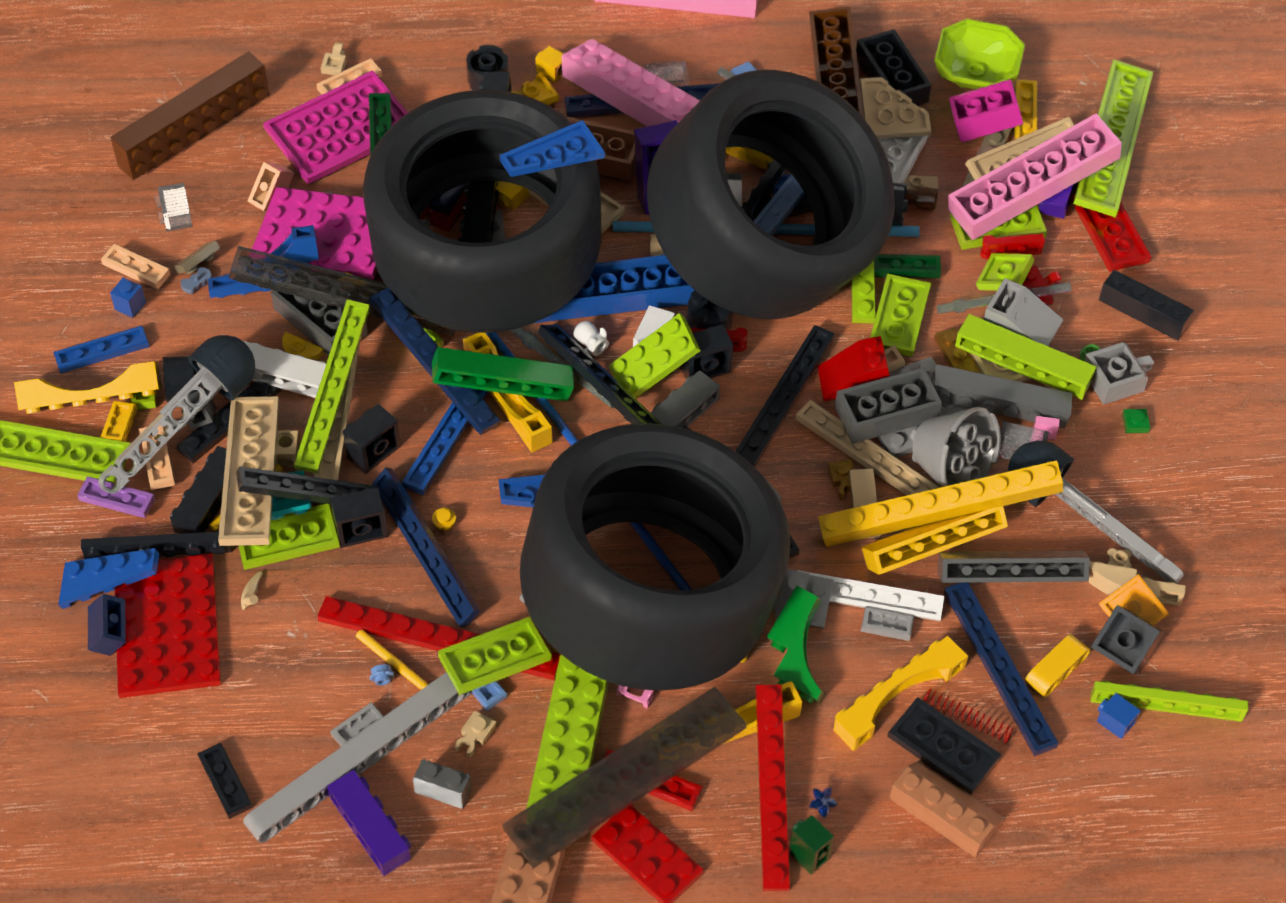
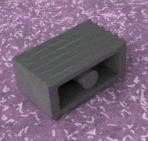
(442, 783)

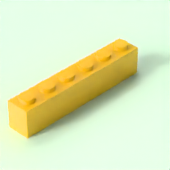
(931, 539)

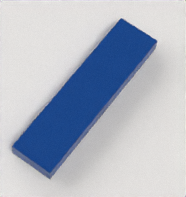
(101, 349)

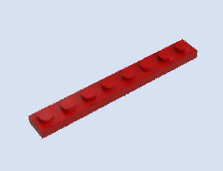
(772, 788)

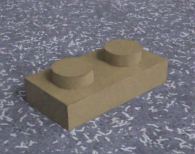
(204, 253)

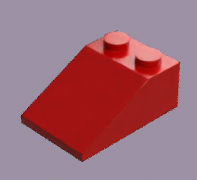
(853, 366)

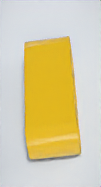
(1057, 665)

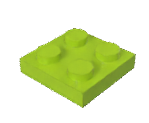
(1000, 266)

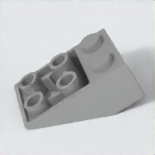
(1022, 313)

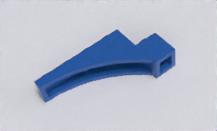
(298, 246)

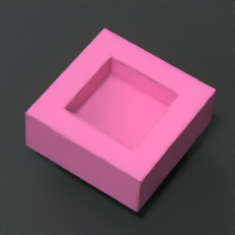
(1047, 424)

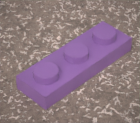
(126, 500)

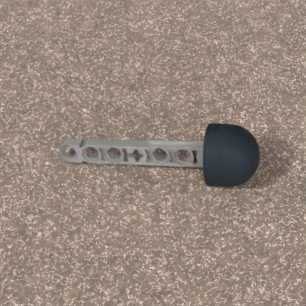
(222, 366)
(1042, 452)

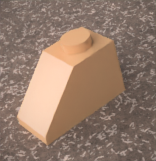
(269, 178)

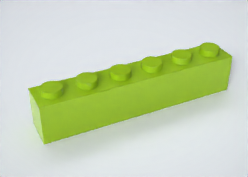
(1025, 356)

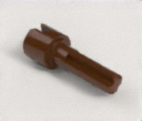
(923, 197)

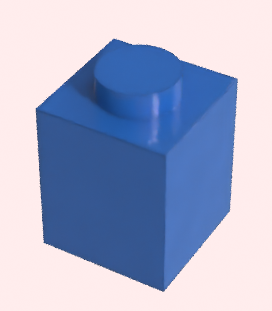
(128, 297)
(1117, 715)

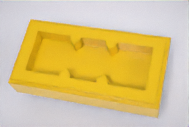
(119, 421)

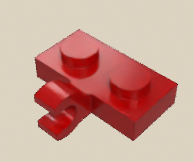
(1034, 280)

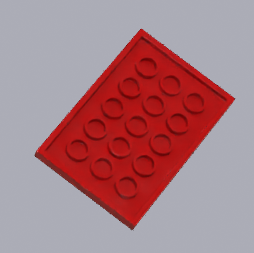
(170, 629)

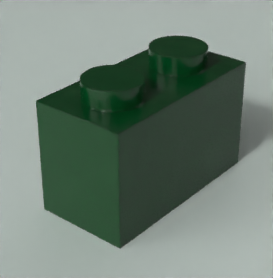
(811, 844)

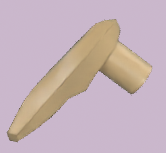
(249, 593)

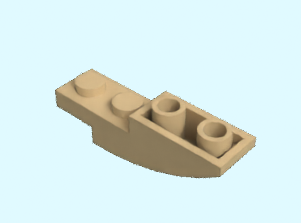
(1111, 577)

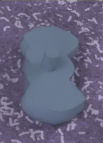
(196, 281)

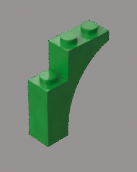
(791, 634)

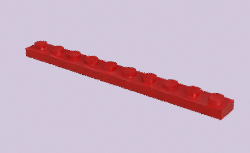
(408, 629)

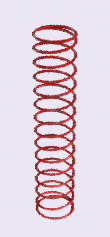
(927, 695)

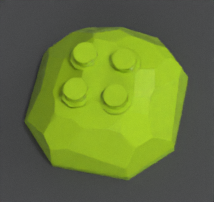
(978, 54)

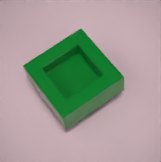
(1136, 421)

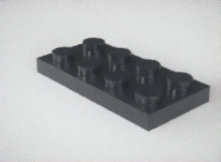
(944, 745)

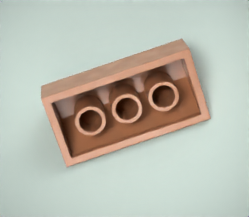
(945, 807)

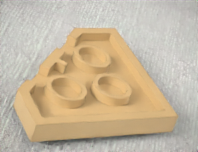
(891, 111)

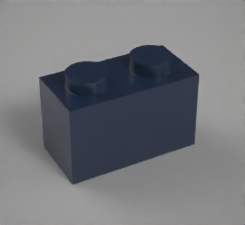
(106, 624)

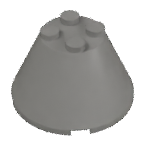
(957, 445)

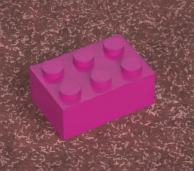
(985, 110)

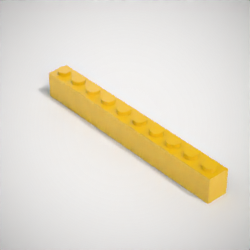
(941, 503)

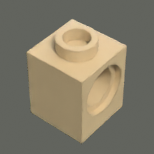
(287, 456)

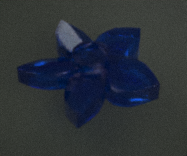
(822, 801)

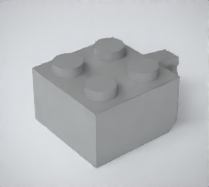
(1118, 372)

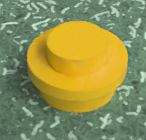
(444, 519)

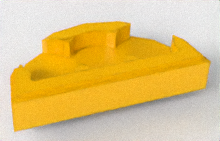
(298, 346)

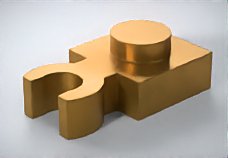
(840, 475)

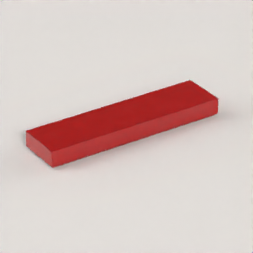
(675, 790)

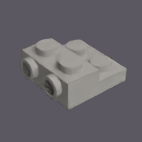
(816, 585)

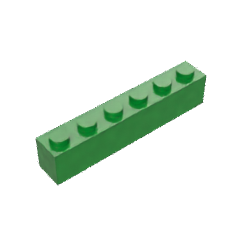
(502, 374)

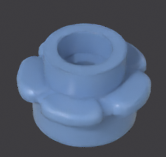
(381, 674)

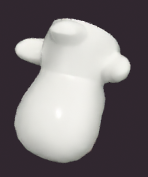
(590, 337)

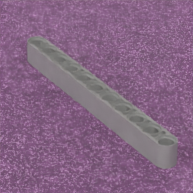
(355, 755)

